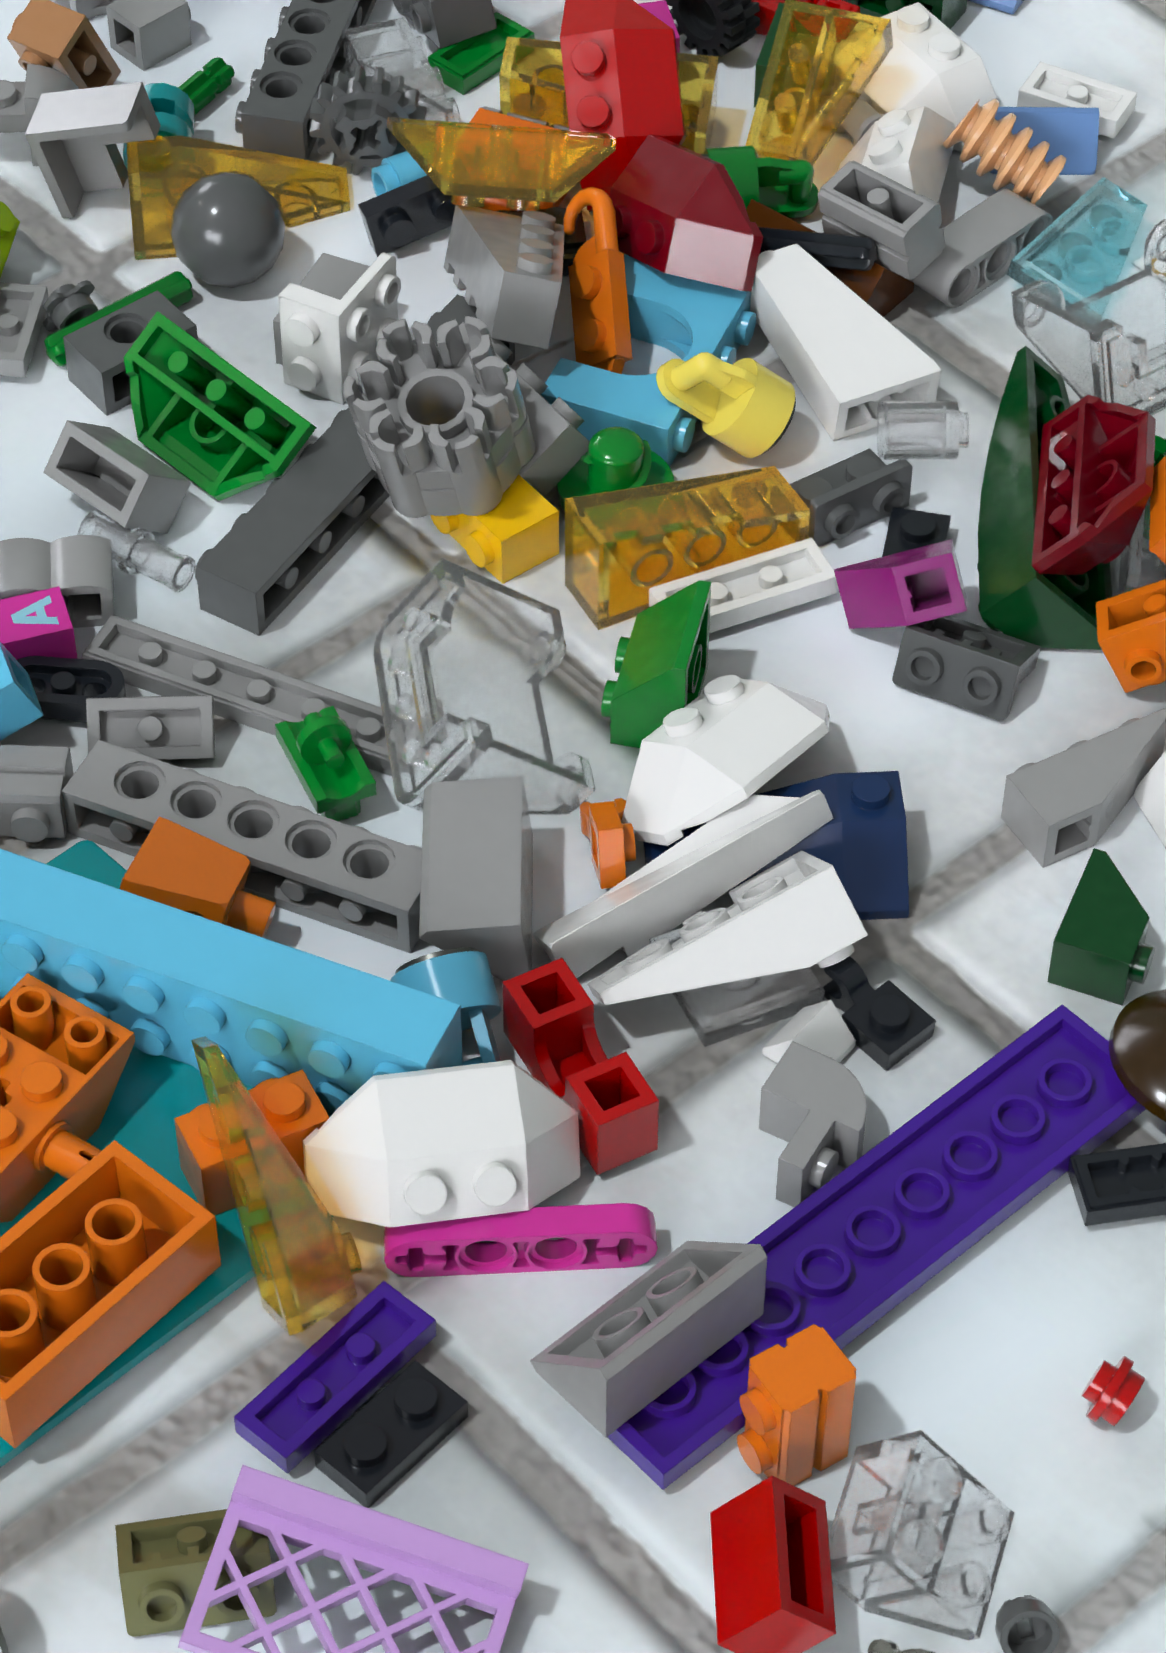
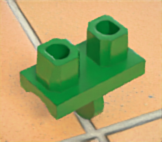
(327, 763)

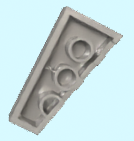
(508, 270)

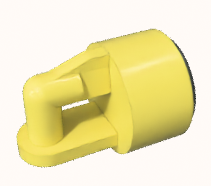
(736, 402)

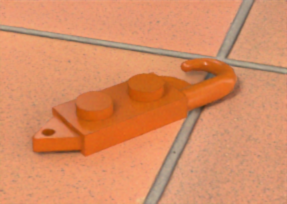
(599, 287)

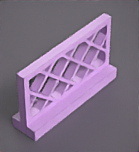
(357, 1540)

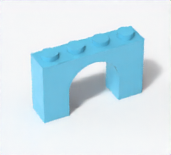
(669, 313)

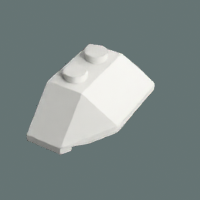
(929, 69)
(907, 149)
(717, 754)
(444, 1146)

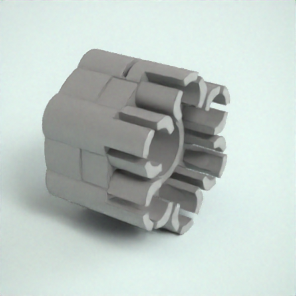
(441, 419)

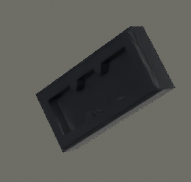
(1120, 1184)

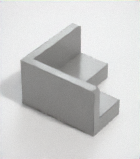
(78, 135)

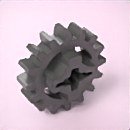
(361, 117)

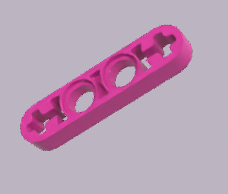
(592, 1234)

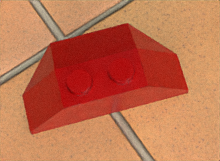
(620, 79)

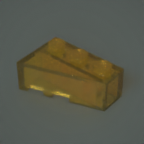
(815, 78)

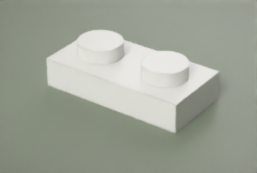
(1063, 88)

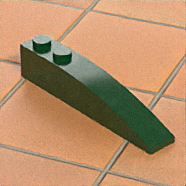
(1012, 594)

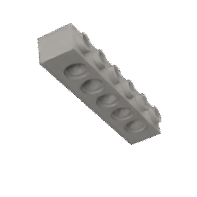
(295, 856)

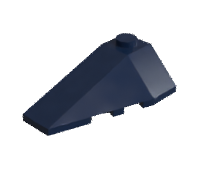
(861, 842)

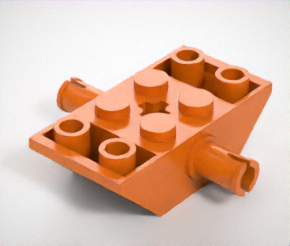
(54, 1086)

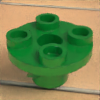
(614, 462)

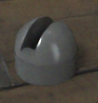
(1042, 1624)

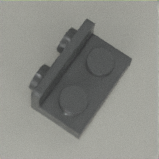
(853, 494)
(964, 664)

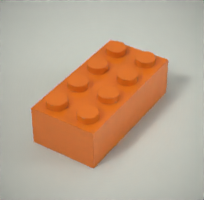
(91, 1279)

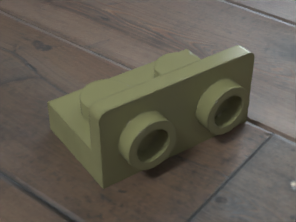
(164, 1566)

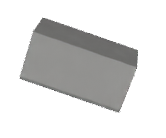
(478, 871)
(656, 1330)

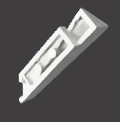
(683, 879)

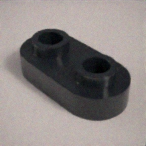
(67, 682)

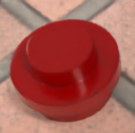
(1112, 1390)

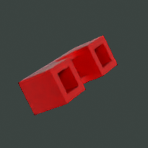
(556, 1038)

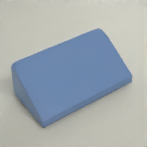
(1066, 129)

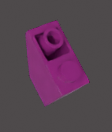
(903, 587)

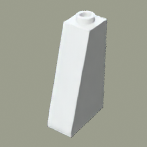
(836, 343)

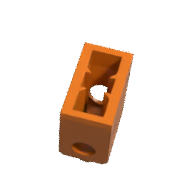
(197, 877)

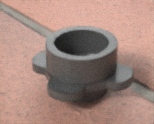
(69, 305)

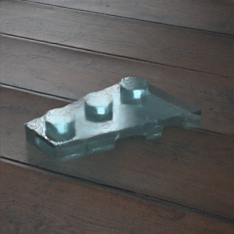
(1084, 245)

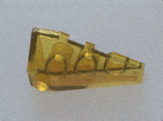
(290, 1236)

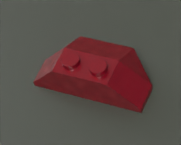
(685, 216)
(1091, 484)

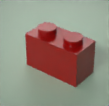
(772, 1570)

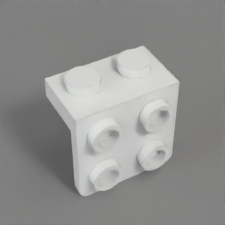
(333, 337)

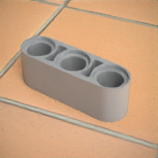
(982, 247)

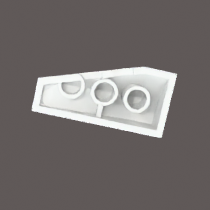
(777, 924)

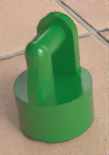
(771, 181)

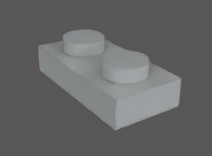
(20, 325)
(154, 725)

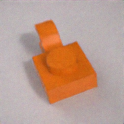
(610, 840)

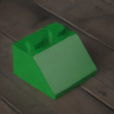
(659, 664)

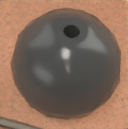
(227, 229)

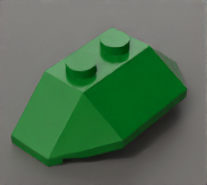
(208, 413)

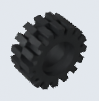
(715, 24)

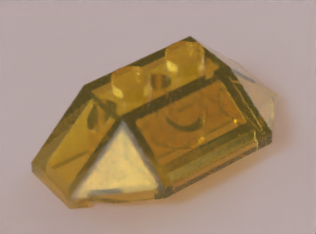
(501, 160)

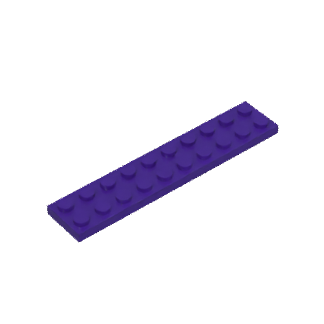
(900, 1220)

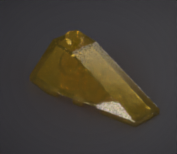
(170, 164)

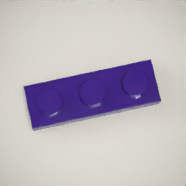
(335, 1376)

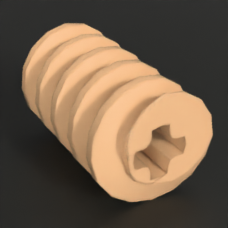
(1005, 151)

